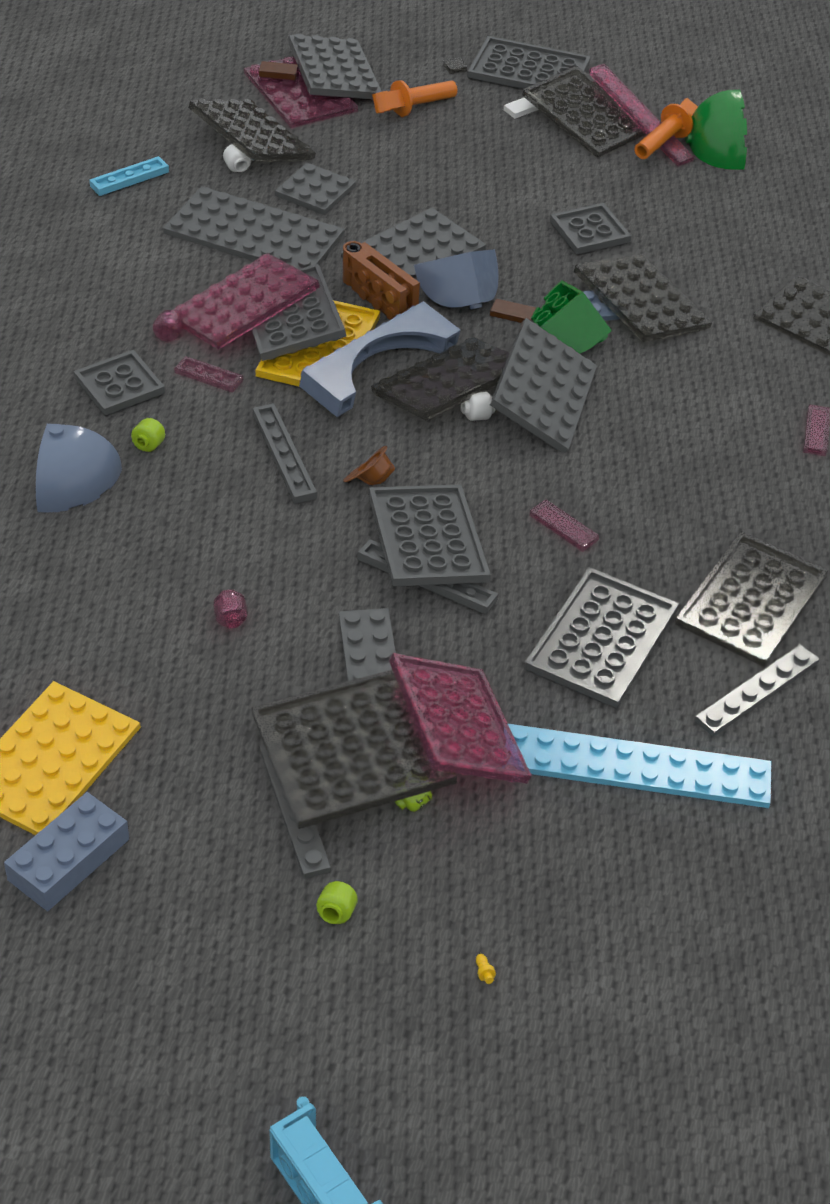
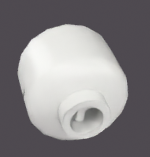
(236, 159)
(478, 407)

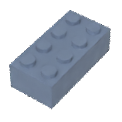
(66, 851)

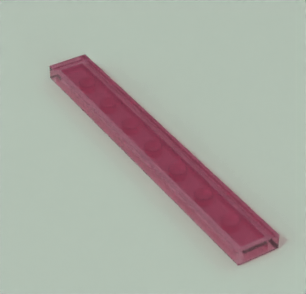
(638, 112)

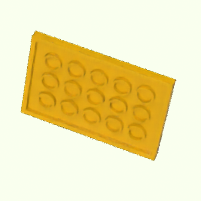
(288, 367)
(57, 755)

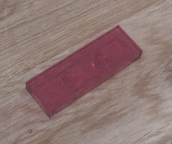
(208, 374)
(817, 430)
(564, 525)

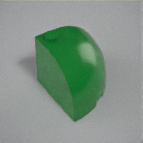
(720, 131)
(571, 318)

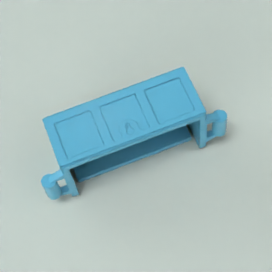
(309, 1162)

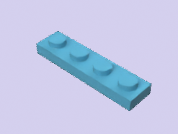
(129, 176)

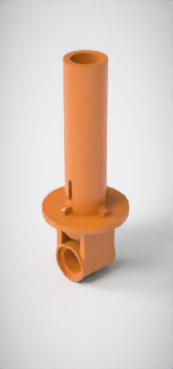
(401, 97)
(675, 121)

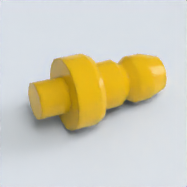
(485, 971)

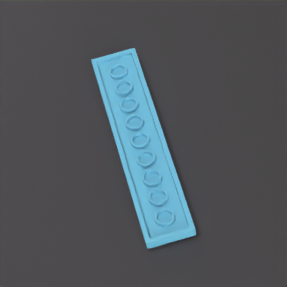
(645, 766)

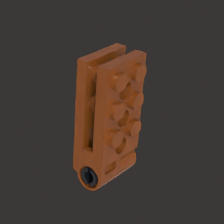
(378, 279)

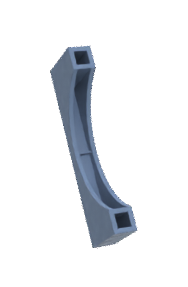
(331, 378)

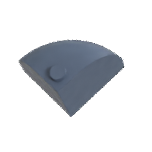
(460, 279)
(73, 467)

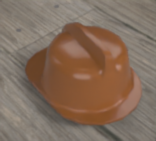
(374, 470)

